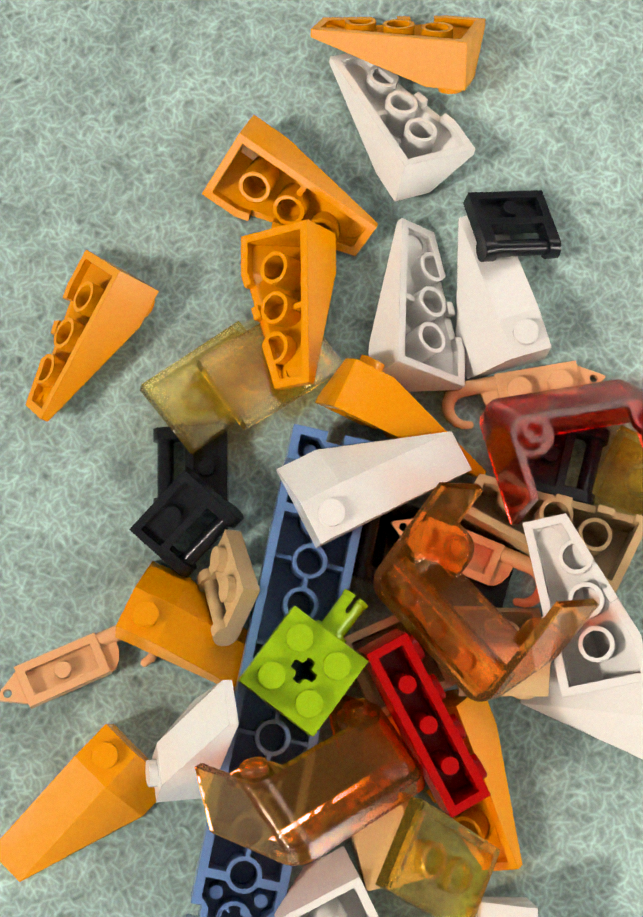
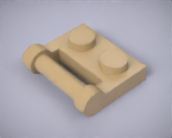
(229, 587)

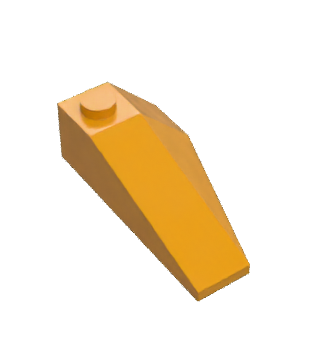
(430, 54)
(278, 183)
(291, 290)
(101, 316)
(379, 401)
(174, 623)
(85, 802)
(494, 815)

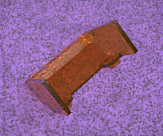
(451, 617)
(320, 795)

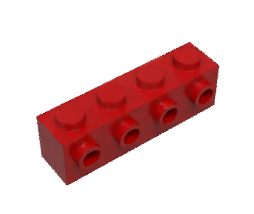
(424, 721)

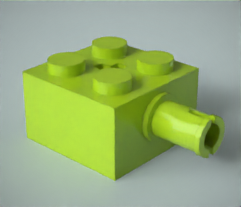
(332, 664)

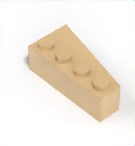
(594, 524)

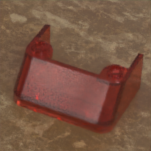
(525, 427)

